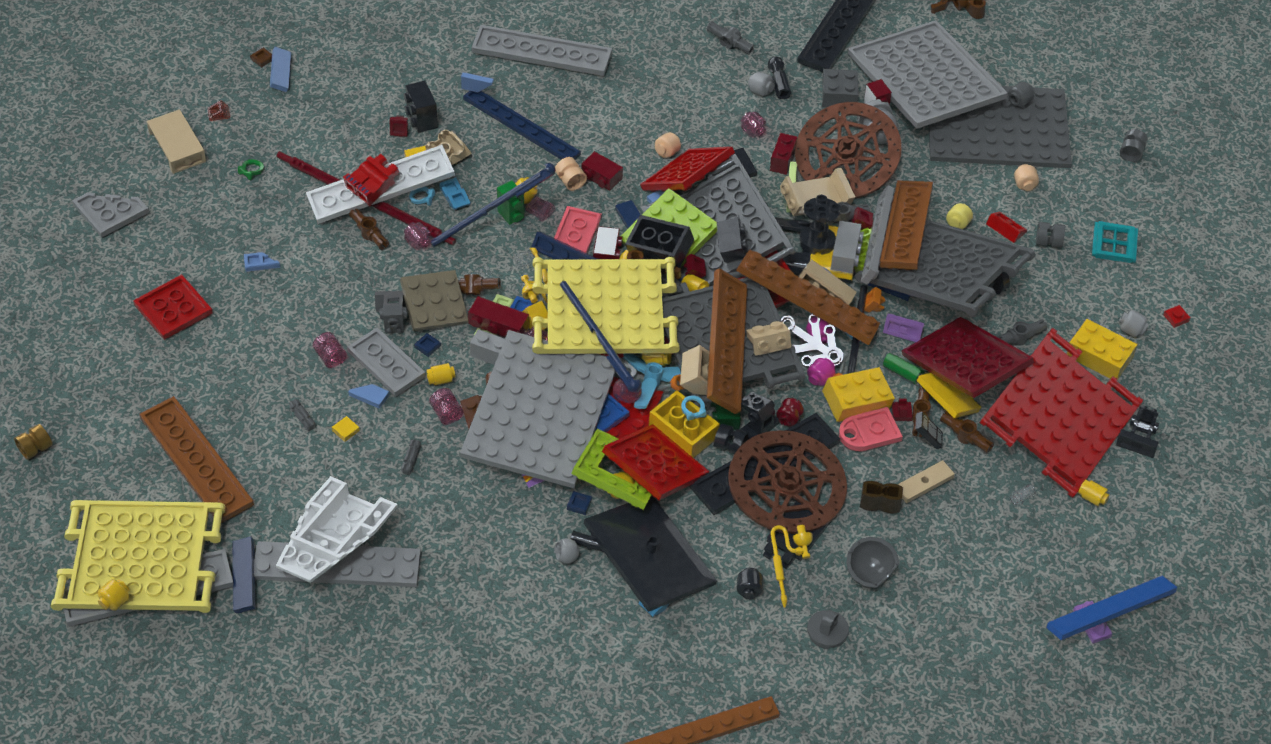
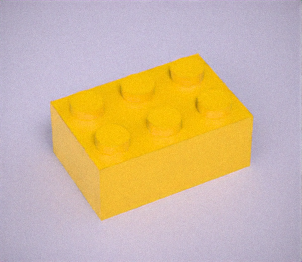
(1103, 349)
(857, 393)
(690, 435)

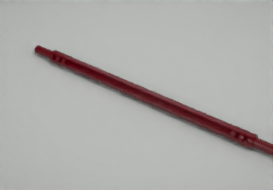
(382, 206)

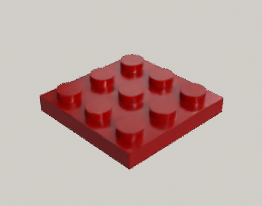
(172, 307)

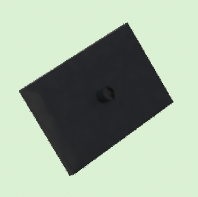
(650, 553)

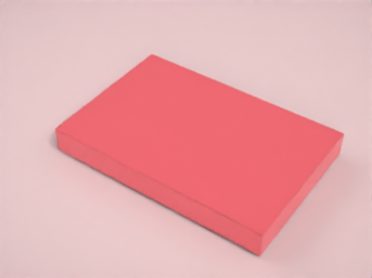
(578, 228)

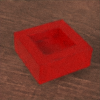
(1176, 316)

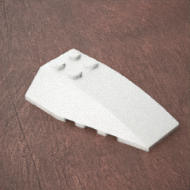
(331, 530)

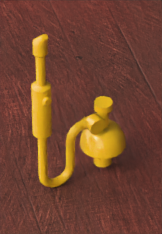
(527, 291)
(801, 539)

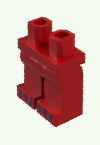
(371, 179)

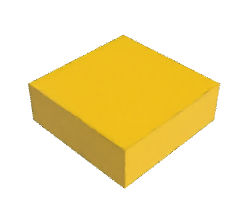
(345, 429)

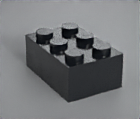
(660, 239)

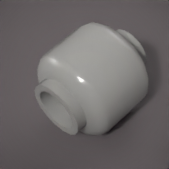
(761, 83)
(1133, 323)

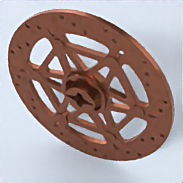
(848, 146)
(787, 481)

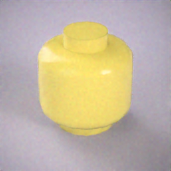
(959, 216)

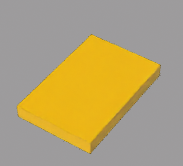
(949, 397)

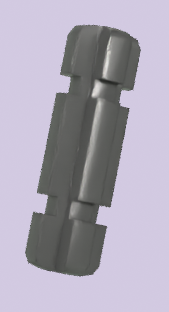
(302, 414)
(410, 457)

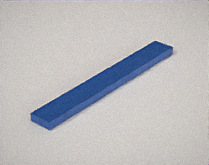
(1111, 607)

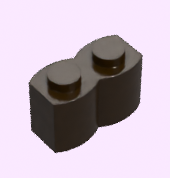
(881, 497)

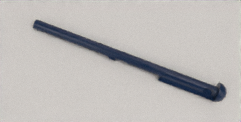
(518, 191)
(624, 374)

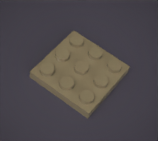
(434, 300)

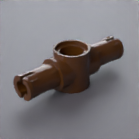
(369, 228)
(476, 284)
(921, 405)
(967, 432)

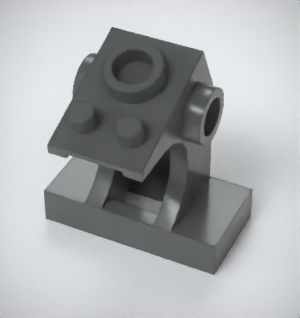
(391, 312)

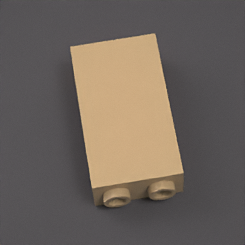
(177, 141)
(834, 187)

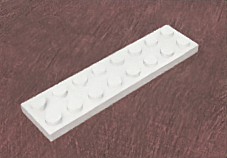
(413, 174)

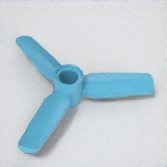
(653, 375)

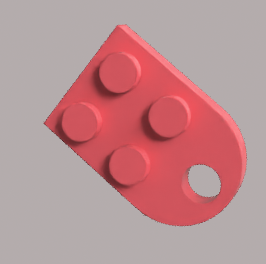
(870, 430)

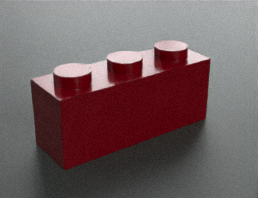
(497, 317)

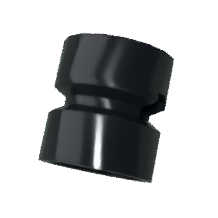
(724, 437)

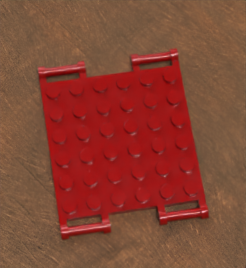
(1061, 413)

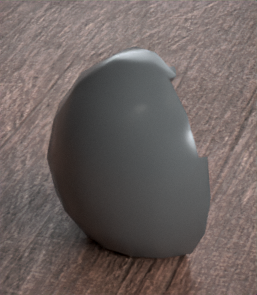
(871, 561)

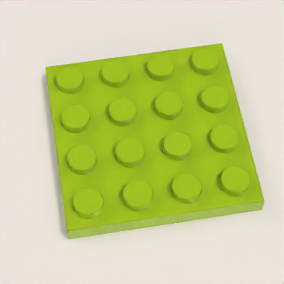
(677, 210)

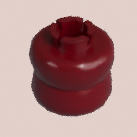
(790, 411)

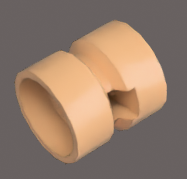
(570, 173)

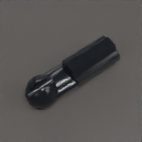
(780, 78)

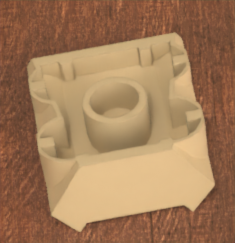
(453, 146)

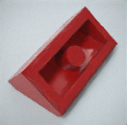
(1005, 226)

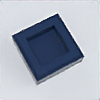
(427, 344)
(579, 503)

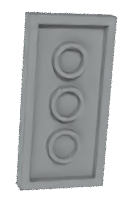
(386, 362)

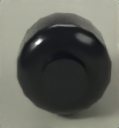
(750, 583)

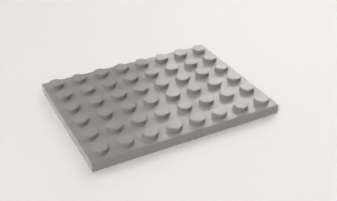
(928, 73)
(538, 410)

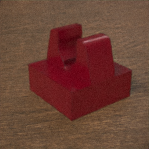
(398, 126)
(863, 217)
(695, 266)
(902, 410)

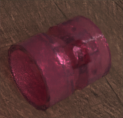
(329, 349)
(446, 406)

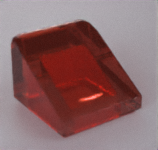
(218, 111)

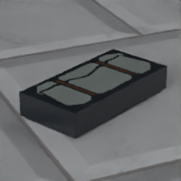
(929, 430)

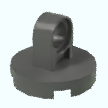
(827, 629)

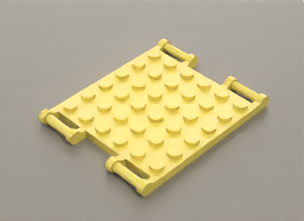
(618, 296)
(145, 545)

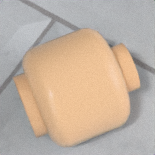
(667, 145)
(1026, 177)

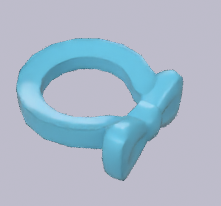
(431, 193)
(690, 416)

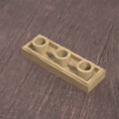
(926, 481)

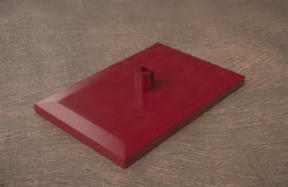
(967, 357)

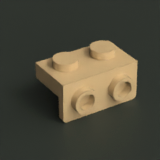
(769, 338)

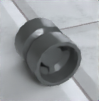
(1133, 145)
(1057, 234)

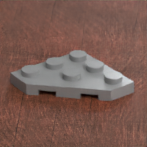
(109, 211)

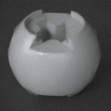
(566, 551)

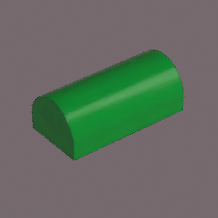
(902, 367)

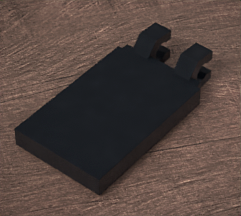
(788, 556)

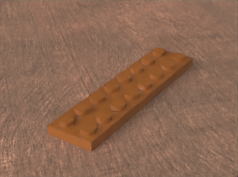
(906, 225)
(808, 296)
(727, 341)
(195, 457)

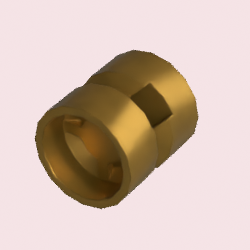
(30, 443)

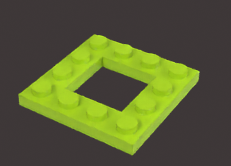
(588, 469)

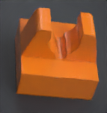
(874, 300)

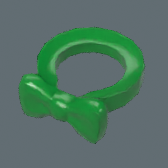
(249, 174)

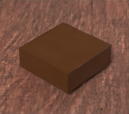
(261, 57)

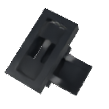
(760, 414)
(1144, 422)

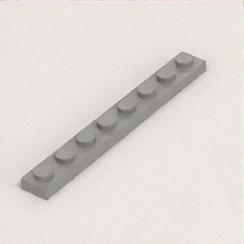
(877, 235)

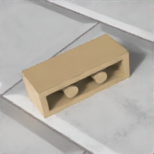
(824, 279)

